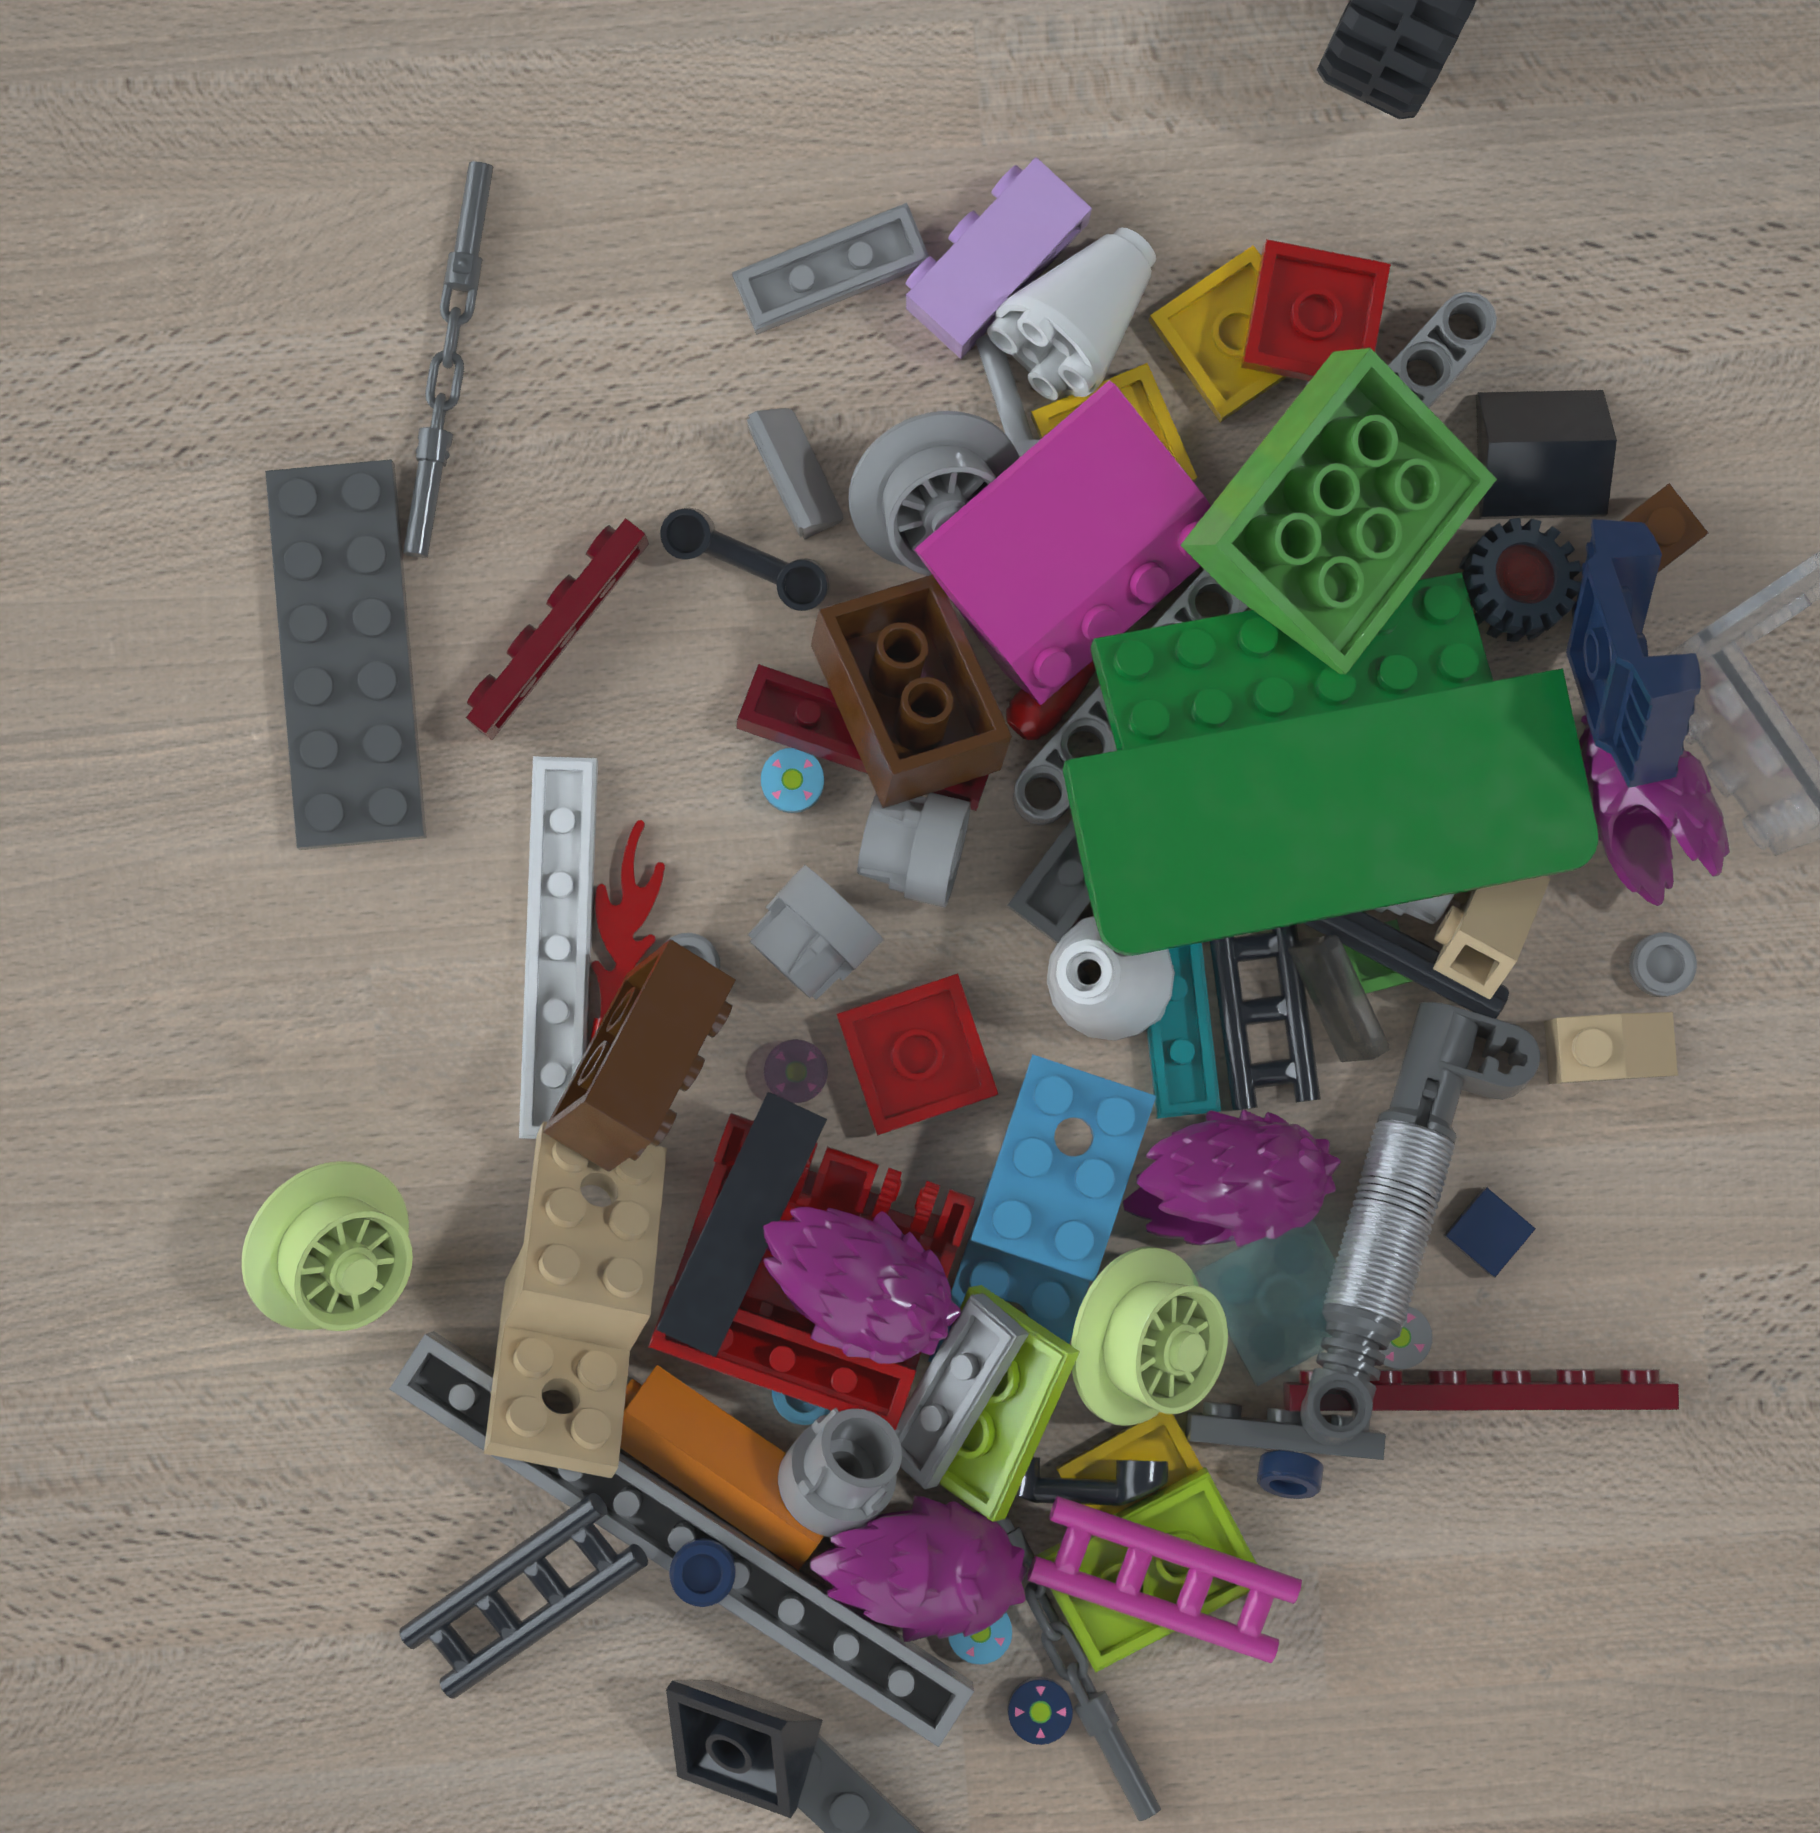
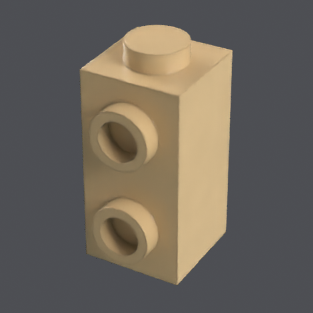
(1487, 933)

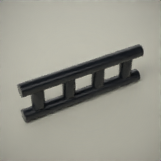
(1287, 1007)
(529, 1559)

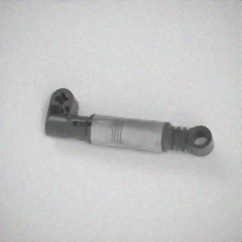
(1391, 1210)

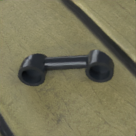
(691, 533)
(1133, 1481)

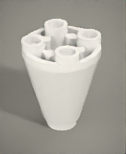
(1076, 315)
(1126, 996)

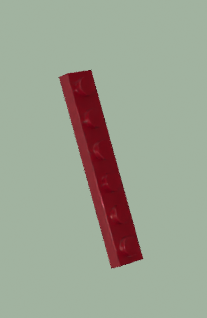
(1507, 1391)

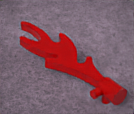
(622, 921)

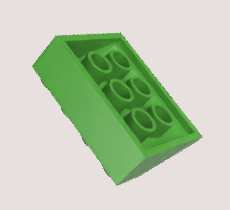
(1340, 508)

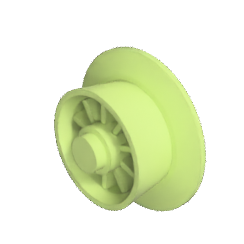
(329, 1249)
(1147, 1339)

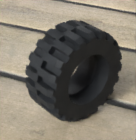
(1393, 50)

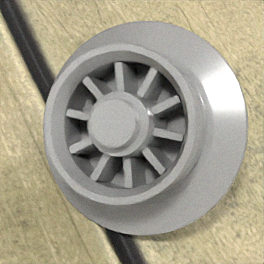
(921, 478)

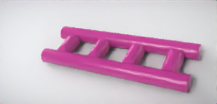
(1144, 1544)

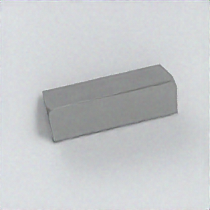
(794, 470)

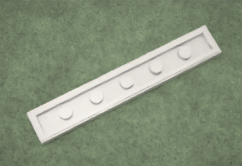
(557, 933)

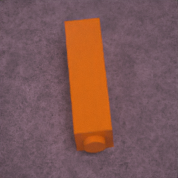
(713, 1461)

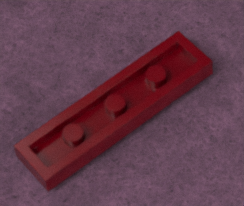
(539, 648)
(809, 720)

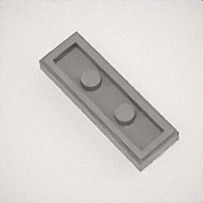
(830, 268)
(956, 1388)

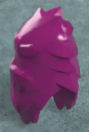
(1640, 820)
(1233, 1180)
(861, 1283)
(926, 1570)

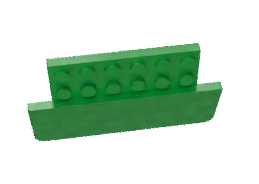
(1297, 794)

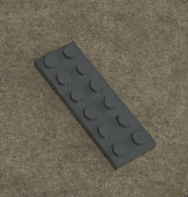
(345, 654)

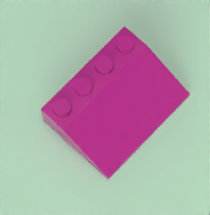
(1069, 543)

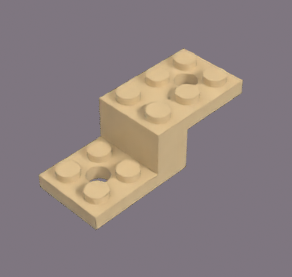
(575, 1309)

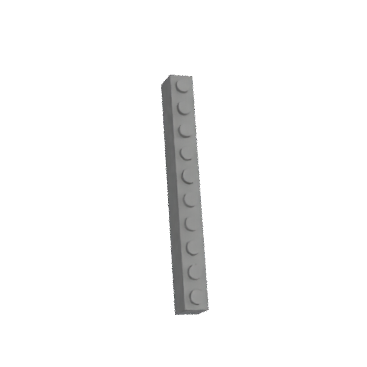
(662, 1519)

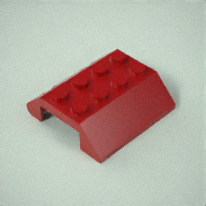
(768, 1336)

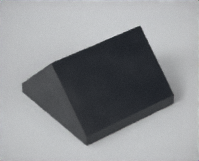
(1546, 452)
(741, 1743)

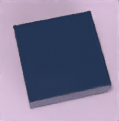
(1489, 1232)

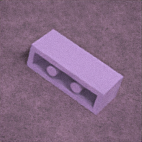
(995, 255)

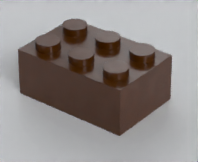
(910, 690)
(642, 1057)

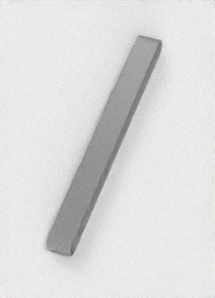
(1432, 344)

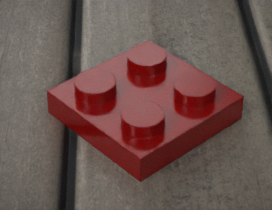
(1311, 306)
(917, 1054)

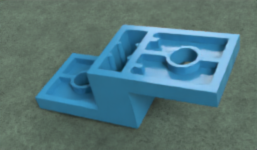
(1048, 1211)

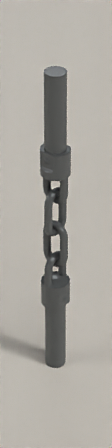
(461, 275)
(1096, 1708)

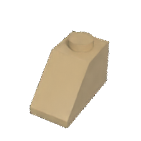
(1610, 1047)

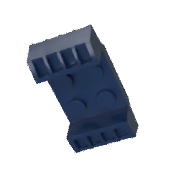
(1630, 699)

